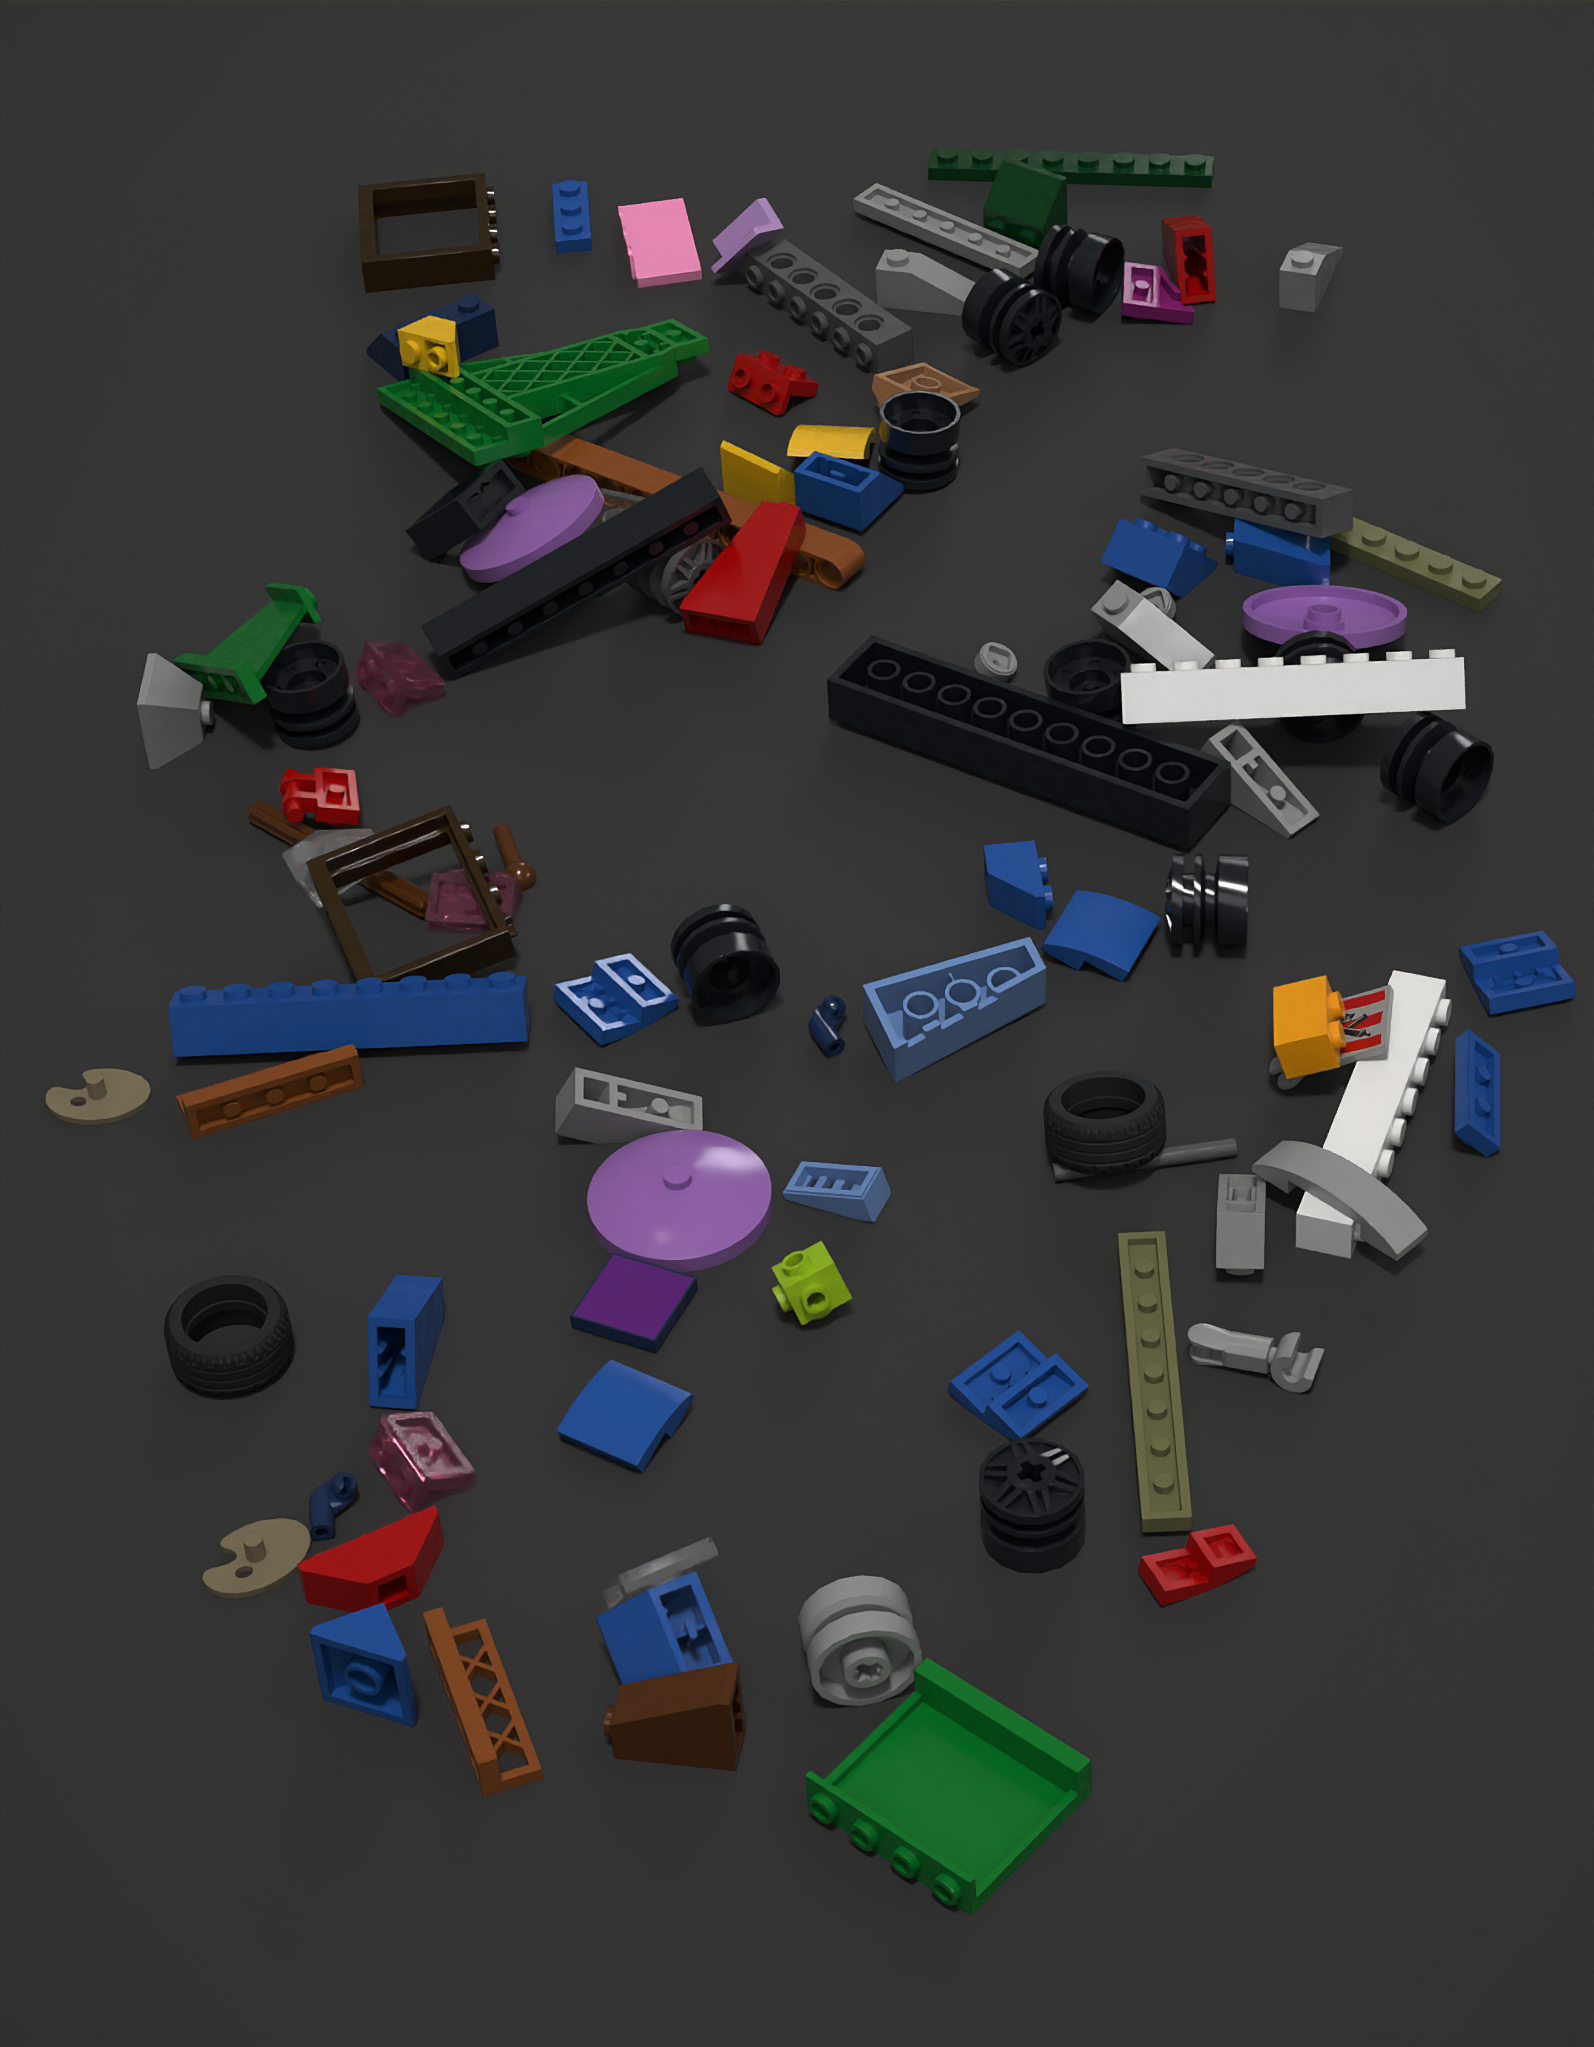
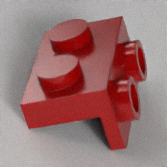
(768, 381)

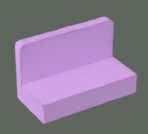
(749, 230)

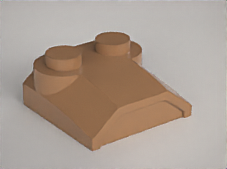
(922, 378)

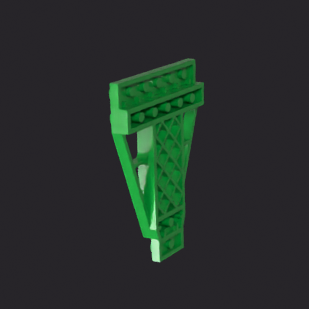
(500, 401)

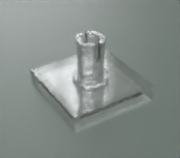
(659, 1571)

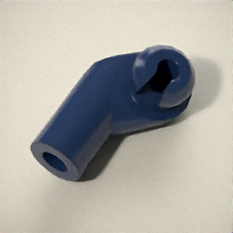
(825, 1023)
(327, 1502)

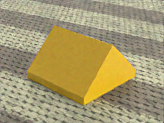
(754, 478)

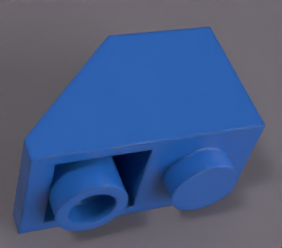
(1016, 880)

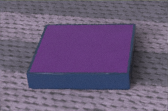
(634, 1302)

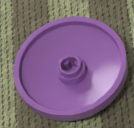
(532, 527)
(1355, 613)
(680, 1200)

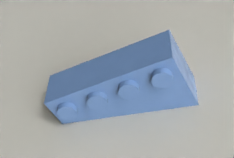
(951, 1004)

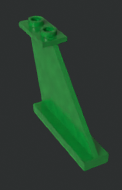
(241, 660)

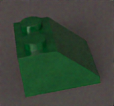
(1025, 202)

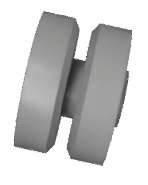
(859, 1640)

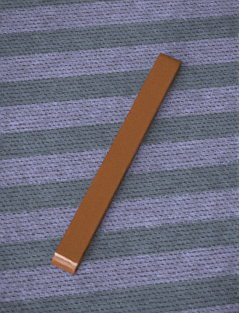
(822, 555)

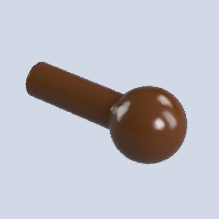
(514, 865)

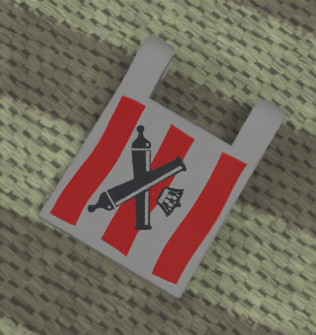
(1365, 1029)

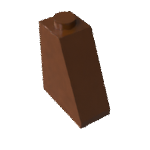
(681, 1719)

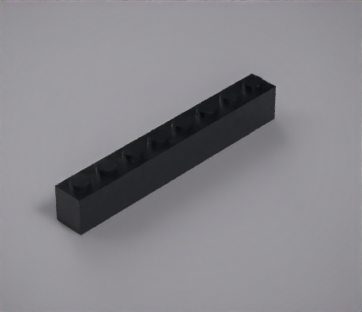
(576, 573)

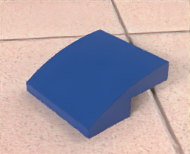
(1101, 932)
(1516, 972)
(615, 999)
(1017, 1387)
(624, 1415)

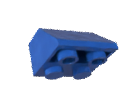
(843, 490)
(1157, 556)
(663, 1632)

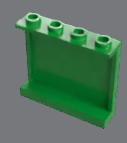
(953, 1789)

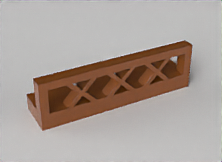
(271, 1091)
(473, 1709)

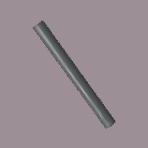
(1168, 1156)

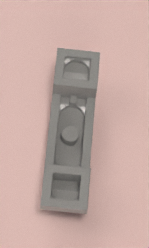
(1347, 1188)

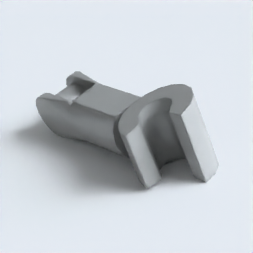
(1256, 1353)

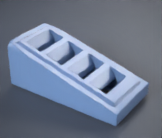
(862, 1202)

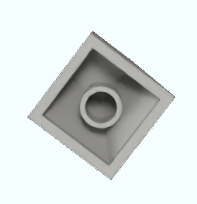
(171, 711)

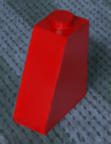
(1190, 257)

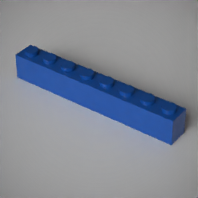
(345, 1014)

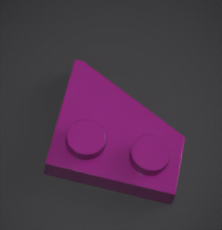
(1151, 295)

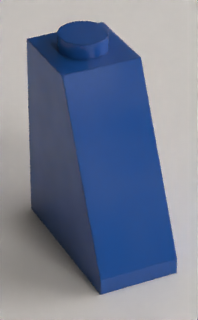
(1278, 554)
(403, 1340)

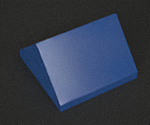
(365, 1665)

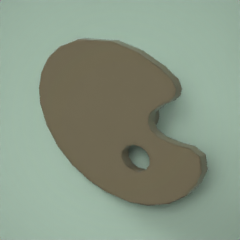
(107, 1097)
(264, 1548)

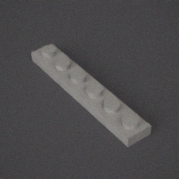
(945, 230)

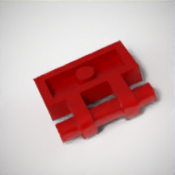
(326, 792)

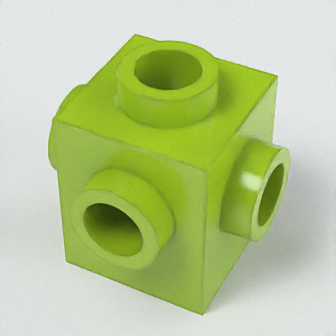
(809, 1284)

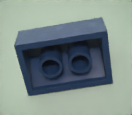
(474, 327)

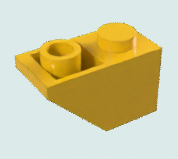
(431, 346)

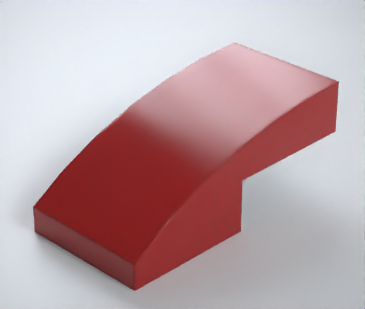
(1205, 1563)

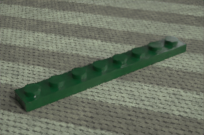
(1079, 168)

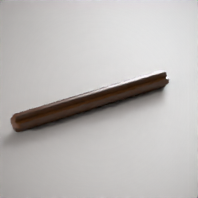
(384, 882)

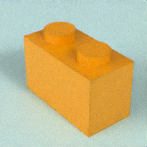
(1308, 1026)

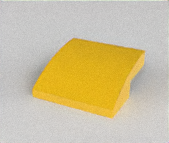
(832, 441)

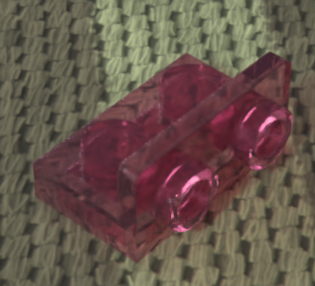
(394, 673)
(454, 905)
(418, 1457)

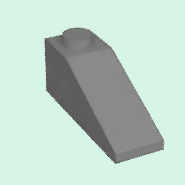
(1307, 275)
(919, 284)
(1147, 629)
(1259, 783)
(621, 1110)
(1240, 1223)

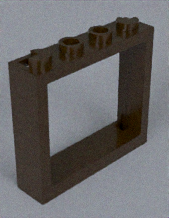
(429, 266)
(395, 847)

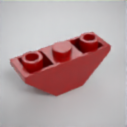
(377, 1566)

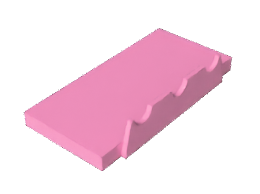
(659, 243)

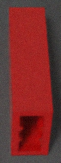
(748, 577)

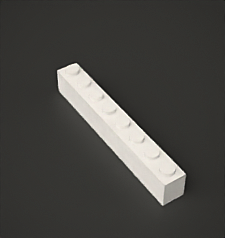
(1293, 690)
(1375, 1105)

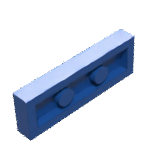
(571, 216)
(1477, 1093)

